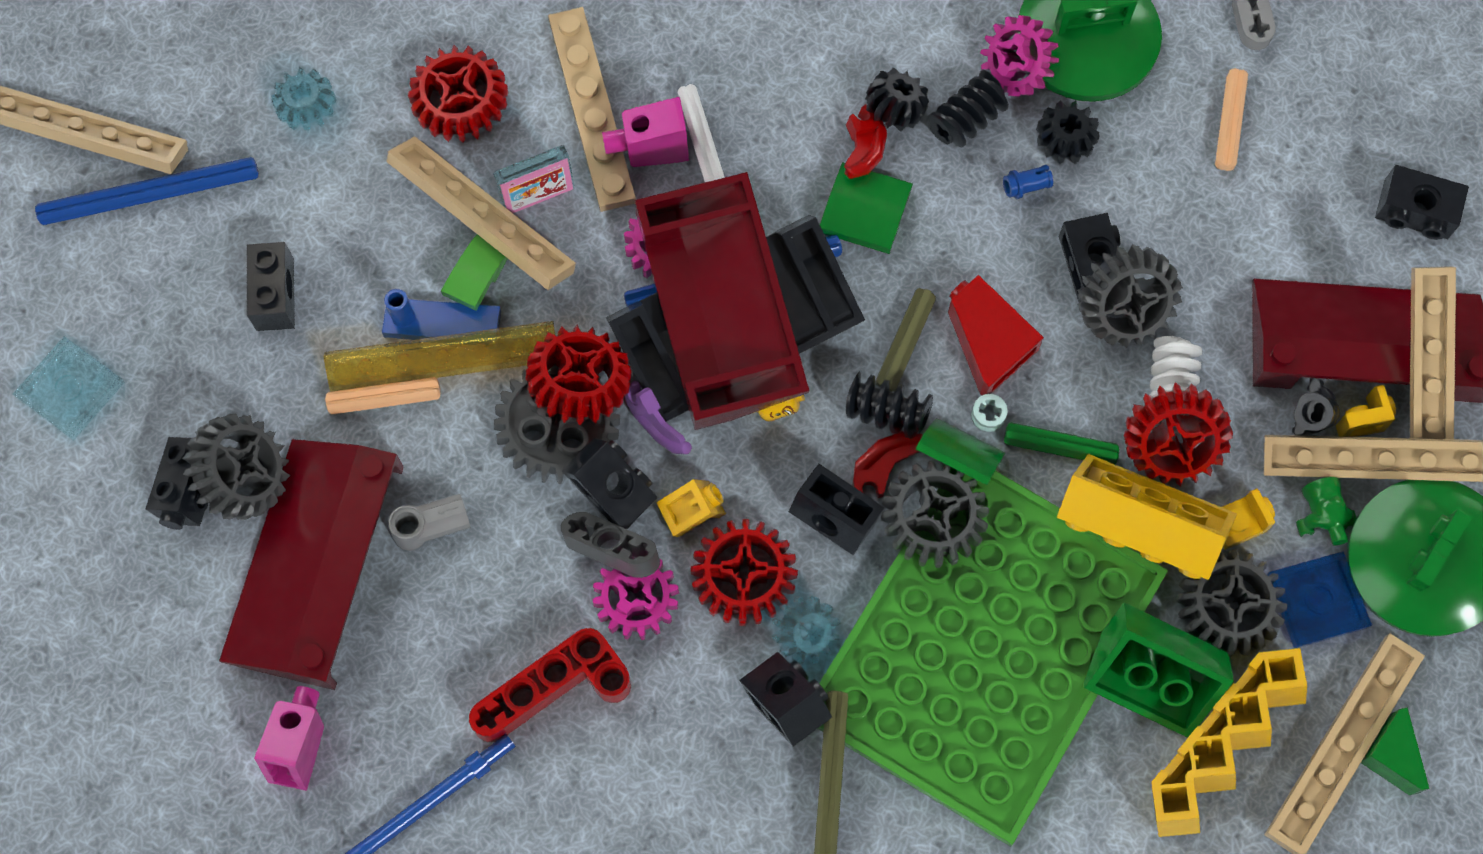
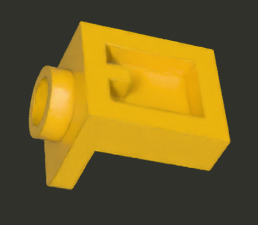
(1368, 418)
(691, 506)
(1253, 518)

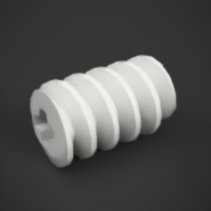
(1173, 364)

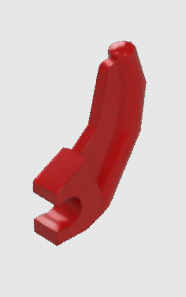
(869, 143)
(878, 461)

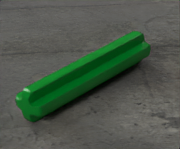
(1059, 443)

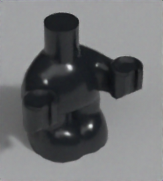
(1315, 409)

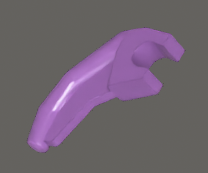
(645, 410)

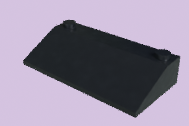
(813, 294)

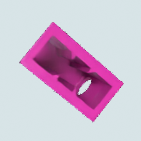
(651, 134)
(291, 740)

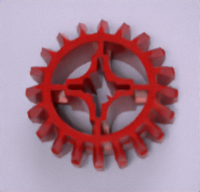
(460, 112)
(577, 387)
(1152, 449)
(744, 538)

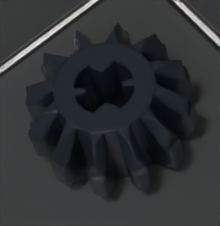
(897, 99)
(1062, 118)

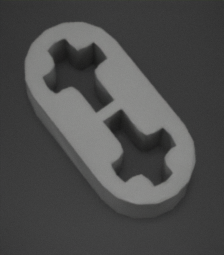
(1245, 21)

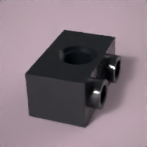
(1440, 197)
(1083, 238)
(270, 286)
(590, 473)
(835, 509)
(787, 698)

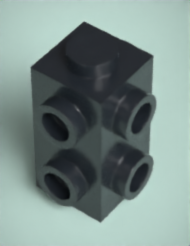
(170, 494)

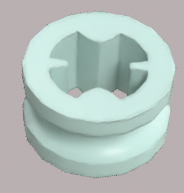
(979, 419)

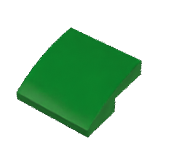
(866, 209)
(960, 451)

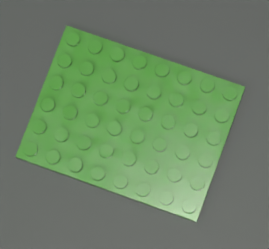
(980, 665)

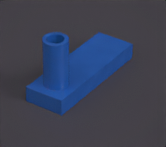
(426, 319)

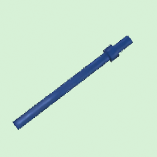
(476, 766)

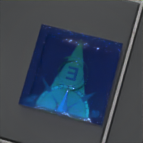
(1320, 600)

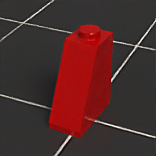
(990, 333)

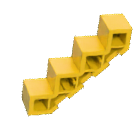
(1236, 723)

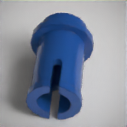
(1027, 181)

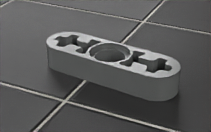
(618, 557)

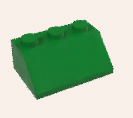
(1158, 670)

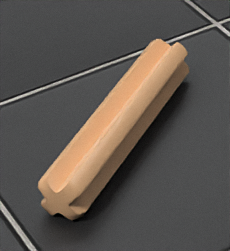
(1231, 119)
(382, 395)

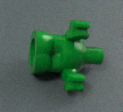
(1327, 510)

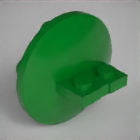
(1101, 43)
(1421, 557)

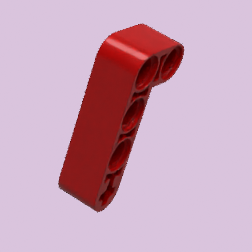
(546, 692)

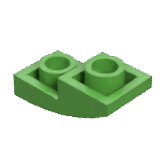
(474, 273)

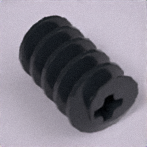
(968, 108)
(887, 406)

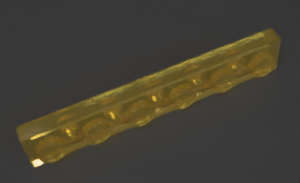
(434, 356)

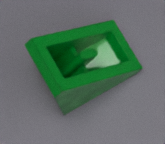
(1397, 756)

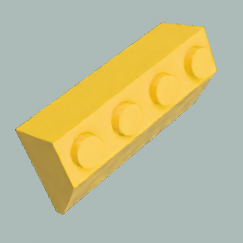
(1146, 517)

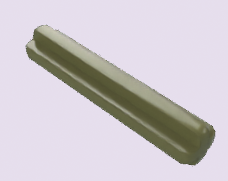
(906, 338)

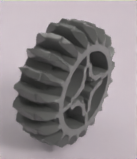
(1115, 286)
(221, 470)
(929, 498)
(1227, 634)

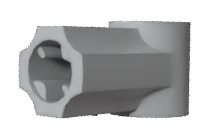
(433, 521)

